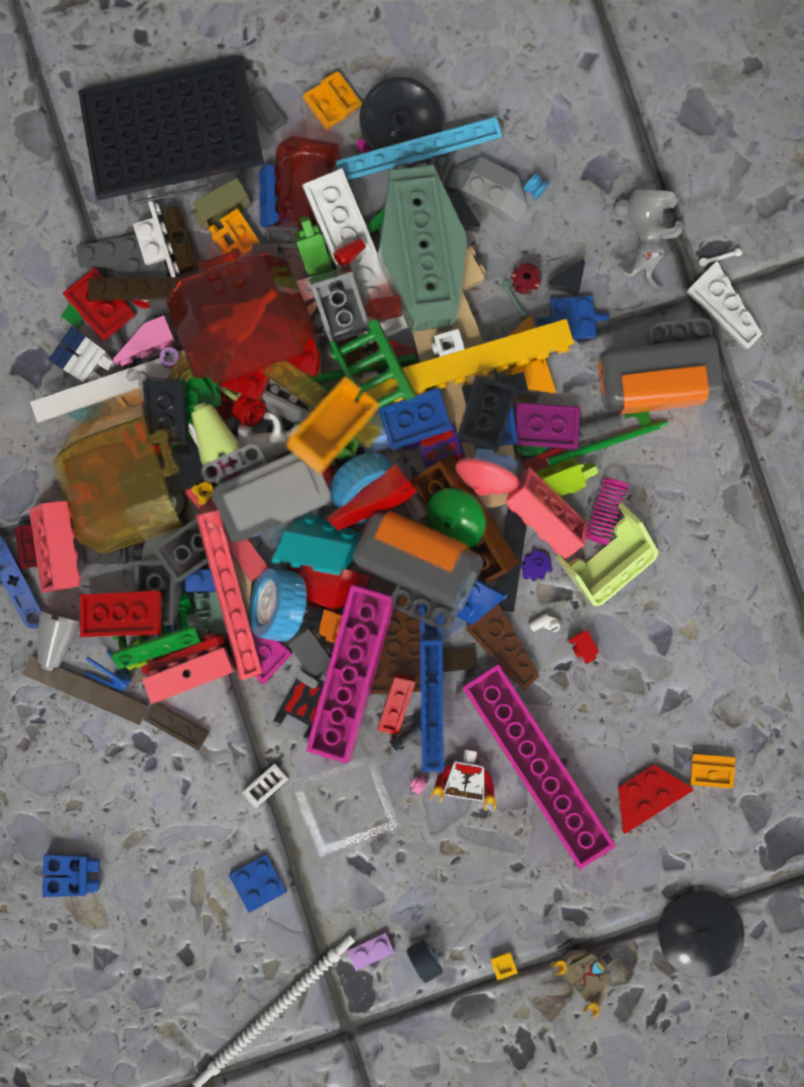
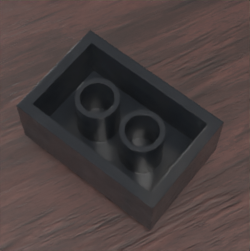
(486, 413)

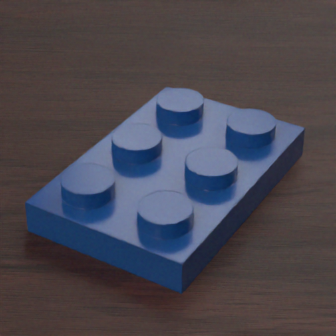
(415, 420)

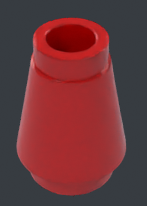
(349, 252)

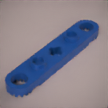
(22, 594)

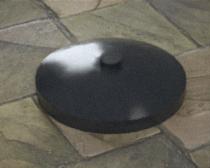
(399, 112)
(701, 934)

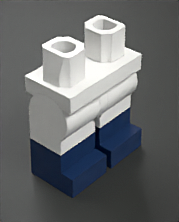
(88, 362)

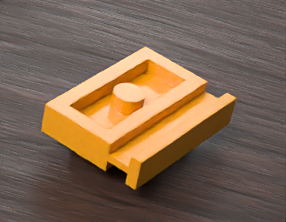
(712, 771)

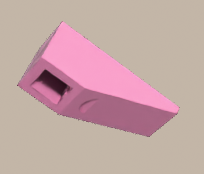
(149, 338)

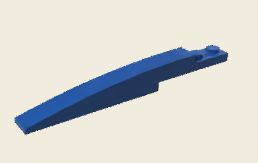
(431, 696)

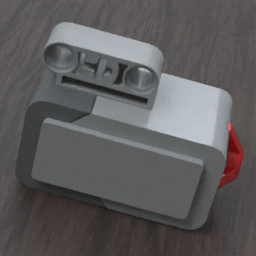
(265, 493)

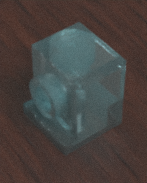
(84, 414)

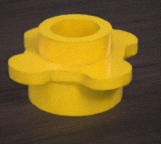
(198, 490)

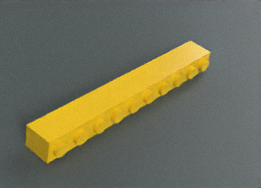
(481, 359)

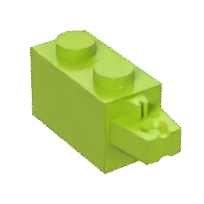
(568, 476)

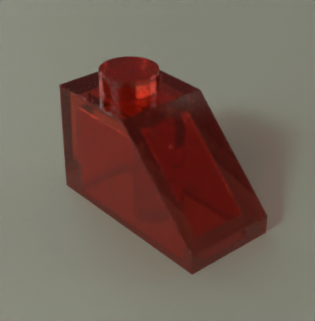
(383, 308)

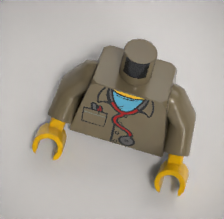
(586, 975)

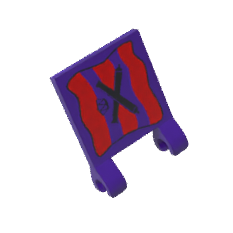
(438, 447)

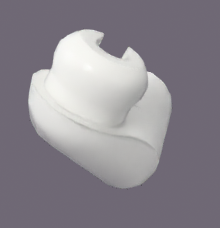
(547, 622)

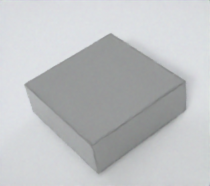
(307, 679)

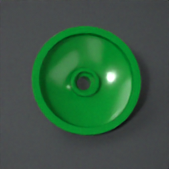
(460, 511)

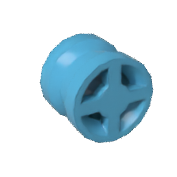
(536, 186)

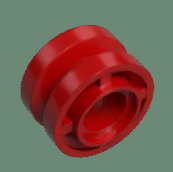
(248, 411)

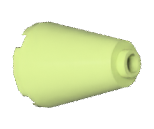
(212, 434)

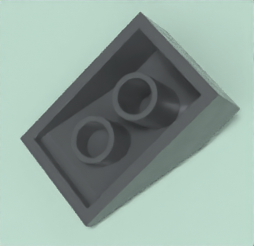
(339, 304)
(182, 552)
(154, 577)

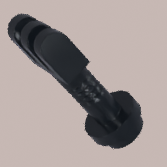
(397, 742)

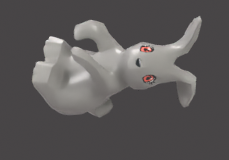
(646, 215)

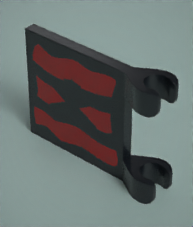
(301, 704)

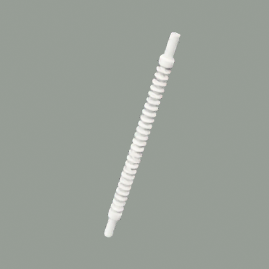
(214, 1067)

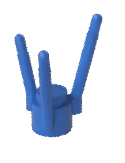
(119, 680)

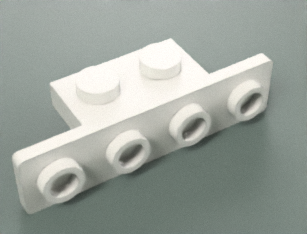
(153, 242)

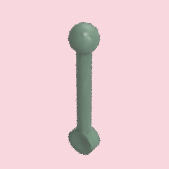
(506, 286)

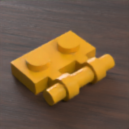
(238, 229)

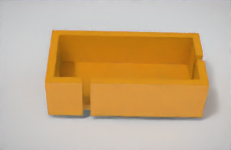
(332, 425)

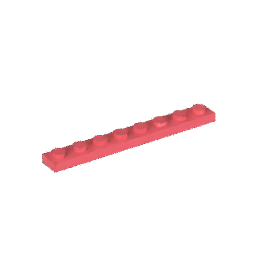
(228, 594)

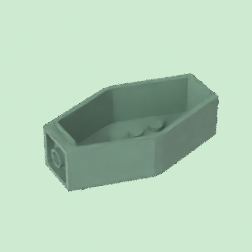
(410, 266)

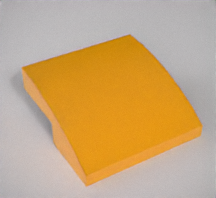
(332, 100)

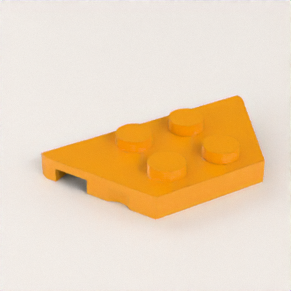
(536, 371)

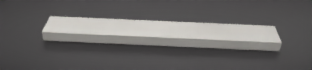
(96, 391)

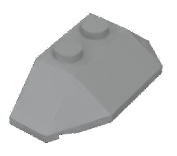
(489, 187)
(285, 404)

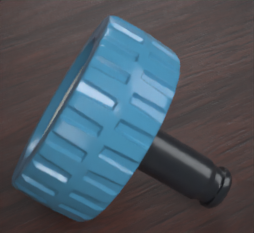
(355, 476)
(280, 605)

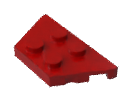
(648, 795)

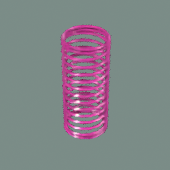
(617, 485)

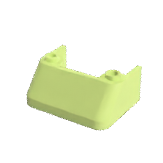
(615, 563)

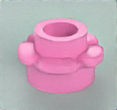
(418, 784)

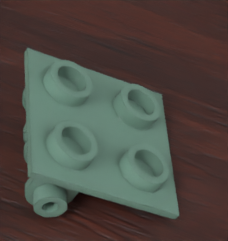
(208, 614)

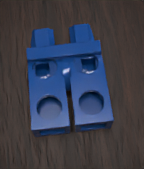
(69, 875)

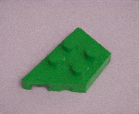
(199, 392)

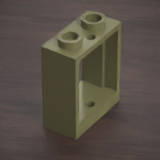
(221, 203)

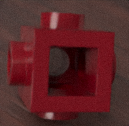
(525, 286)

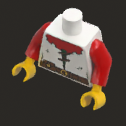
(466, 781)

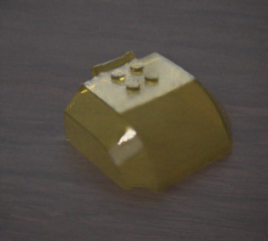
(116, 481)

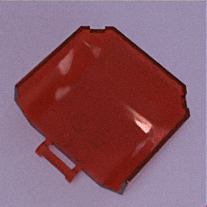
(239, 315)

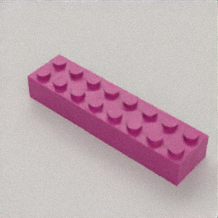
(351, 673)

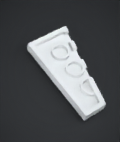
(719, 299)

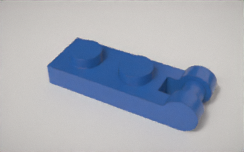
(267, 196)

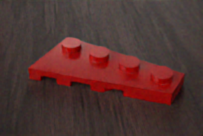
(209, 642)

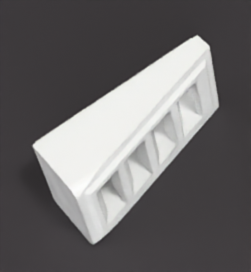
(248, 795)

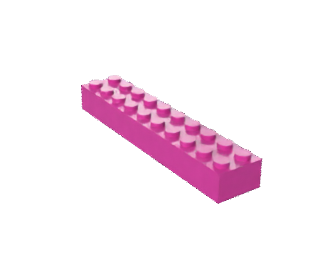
(538, 766)

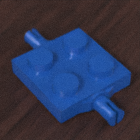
(579, 315)

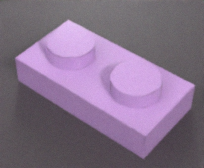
(370, 951)

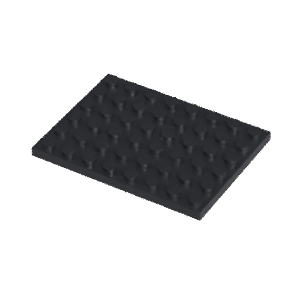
(170, 128)

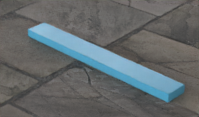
(420, 148)

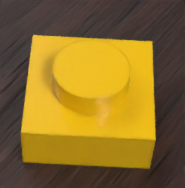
(503, 965)

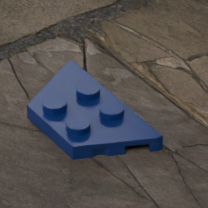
(480, 601)

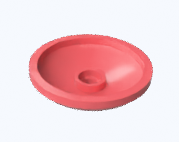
(486, 477)

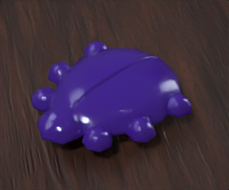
(536, 566)

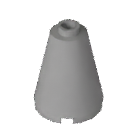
(55, 638)

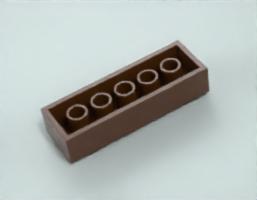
(492, 547)

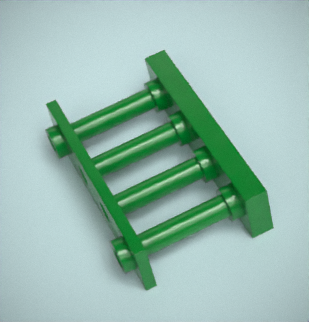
(386, 352)
(160, 645)

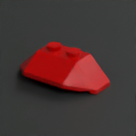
(327, 588)

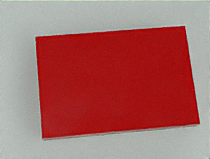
(102, 316)

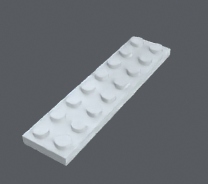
(342, 223)

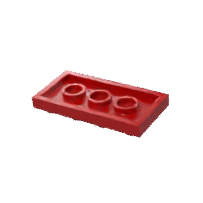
(120, 614)

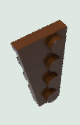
(503, 645)

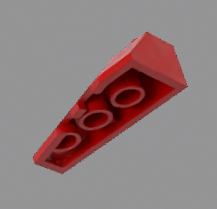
(381, 495)

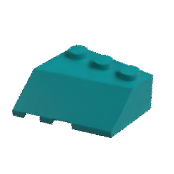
(317, 544)

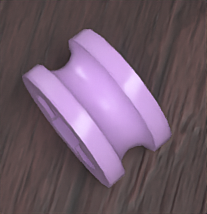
(162, 356)

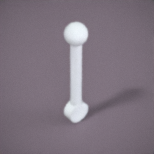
(703, 262)

